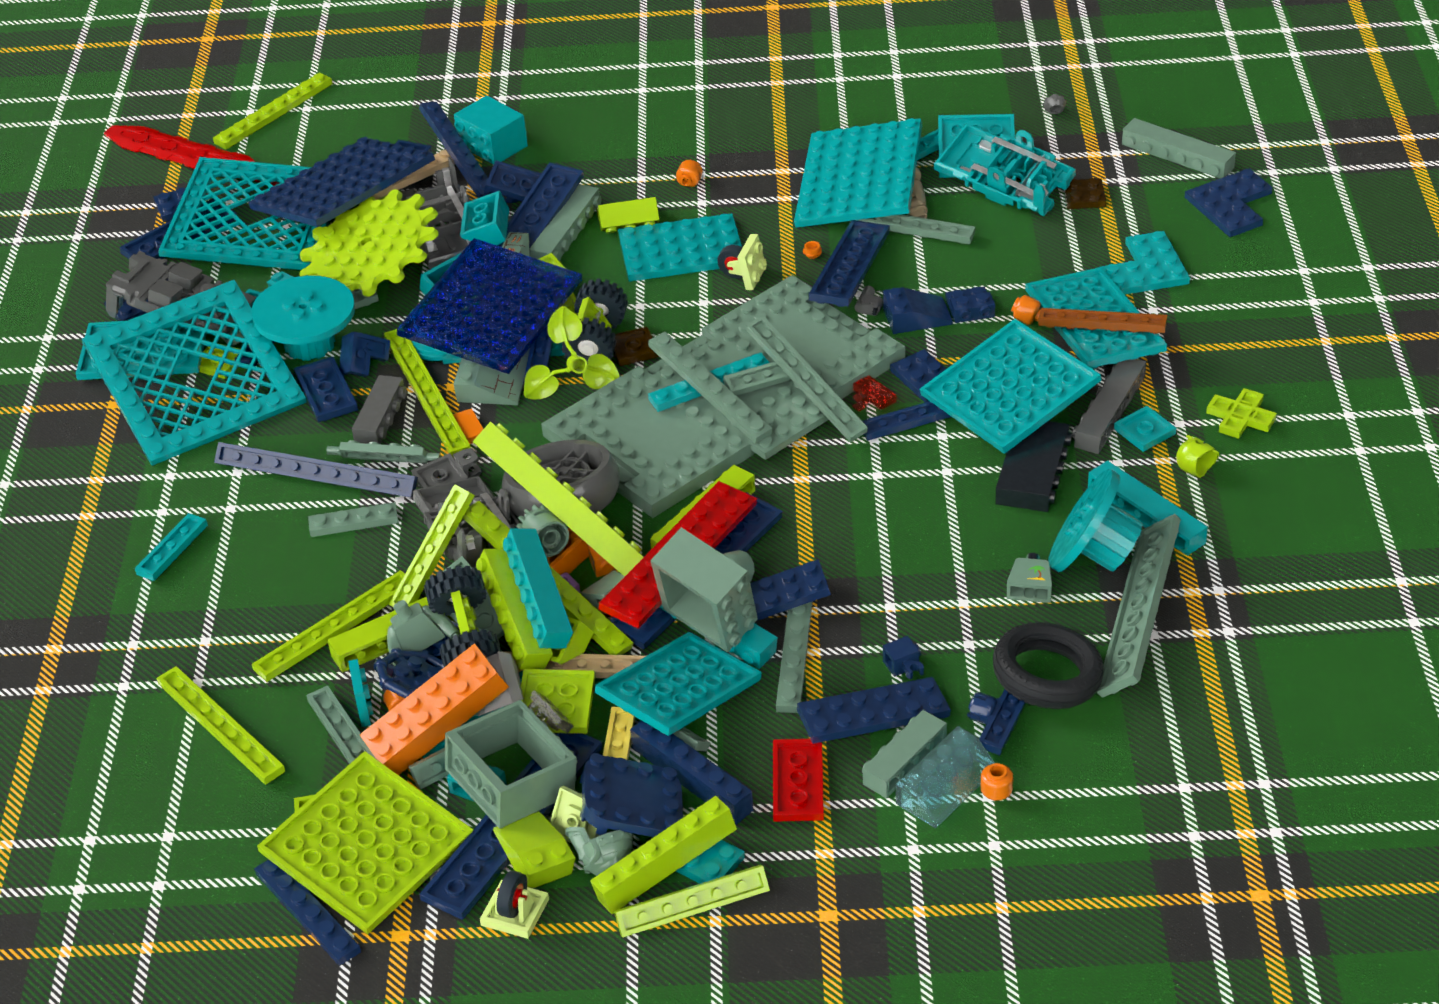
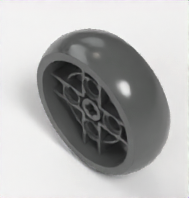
(580, 463)

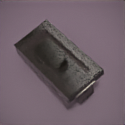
(548, 710)

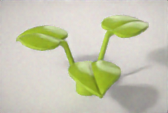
(566, 326)

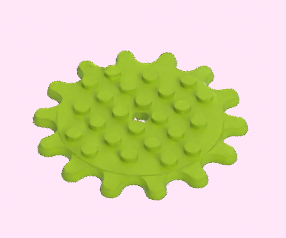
(371, 242)

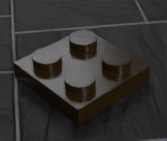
(1085, 194)
(633, 346)

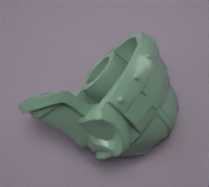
(602, 851)

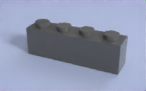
(379, 409)

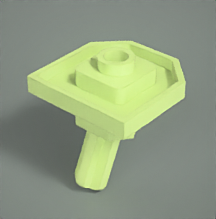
(567, 813)

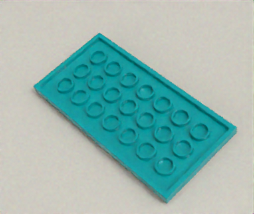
(1095, 292)

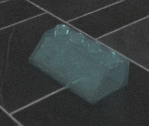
(943, 777)

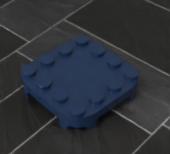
(629, 796)

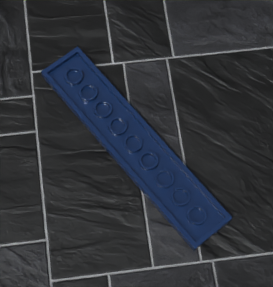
(741, 538)
(481, 856)

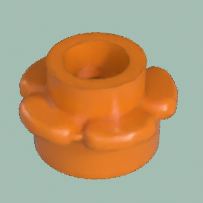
(812, 249)

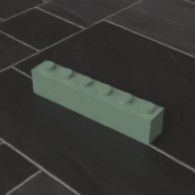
(1178, 148)
(567, 223)

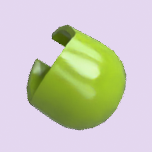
(1196, 457)

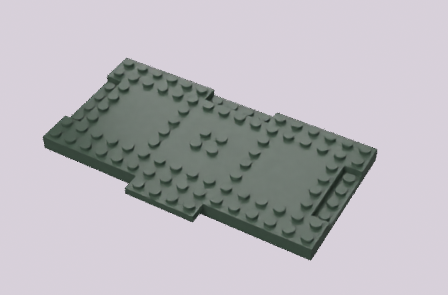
(693, 443)

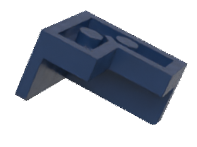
(357, 351)

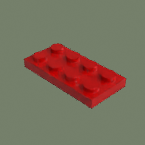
(797, 780)

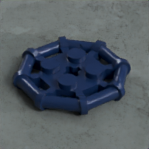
(410, 672)

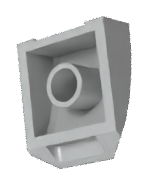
(508, 670)

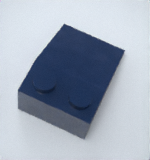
(914, 310)

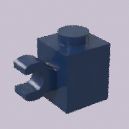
(902, 657)

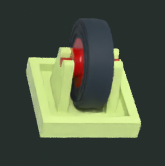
(744, 261)
(514, 906)

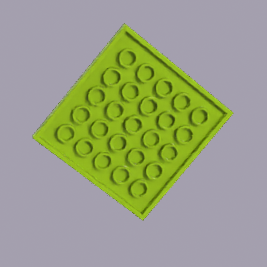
(365, 842)

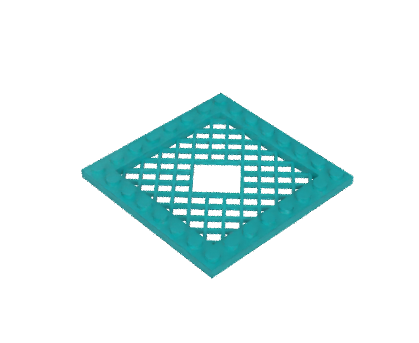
(177, 239)
(163, 446)

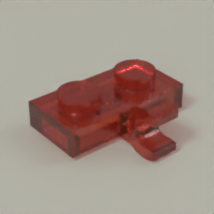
(874, 392)

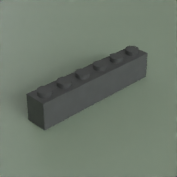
(1109, 405)

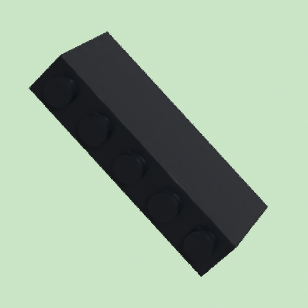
(1033, 468)

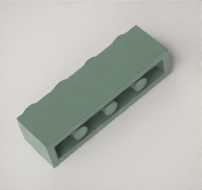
(903, 753)

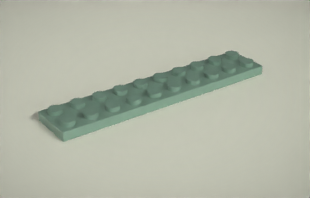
(1139, 606)

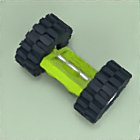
(599, 309)
(459, 593)

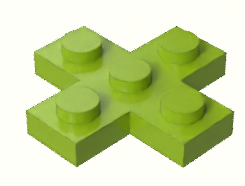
(1241, 413)

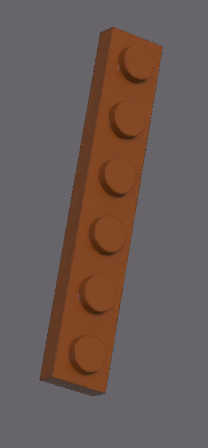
(1102, 320)

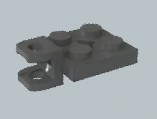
(448, 468)

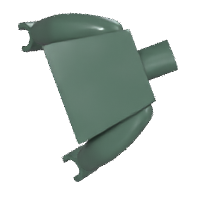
(417, 627)

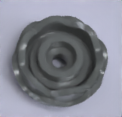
(1054, 104)

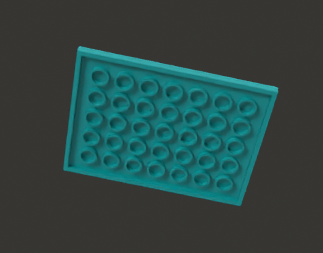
(859, 173)

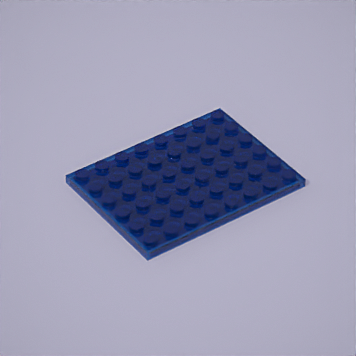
(489, 305)

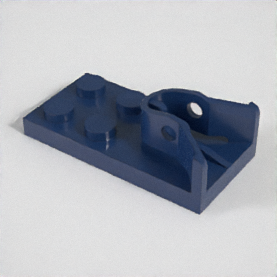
(510, 181)

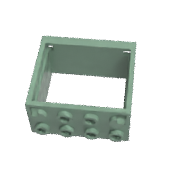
(704, 589)
(493, 732)

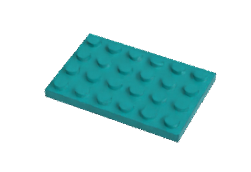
(676, 246)
(186, 363)
(678, 683)

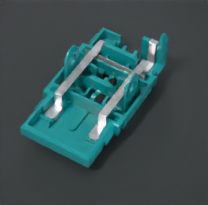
(975, 157)

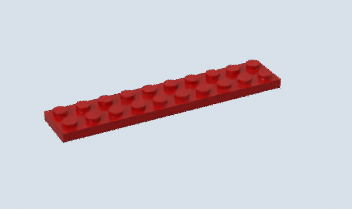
(709, 520)

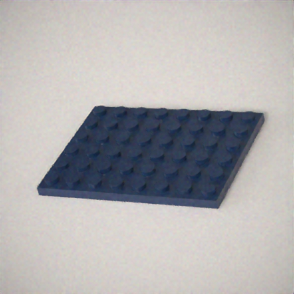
(341, 181)

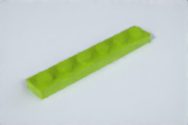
(433, 546)
(691, 900)

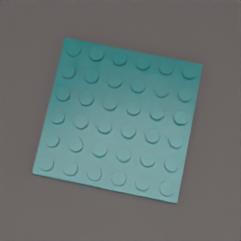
(1010, 385)

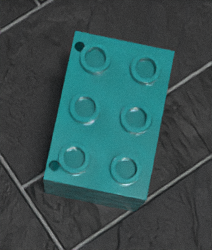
(491, 129)

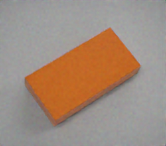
(469, 424)

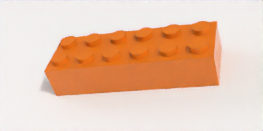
(433, 710)

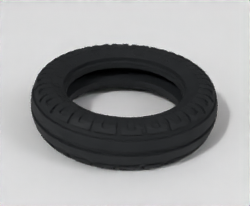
(1042, 691)

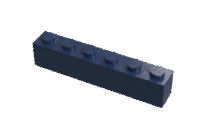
(692, 769)

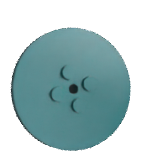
(304, 314)
(1096, 528)

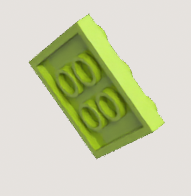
(567, 689)

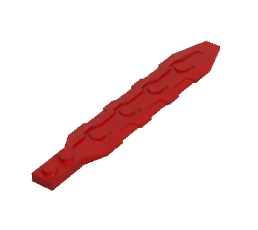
(169, 147)

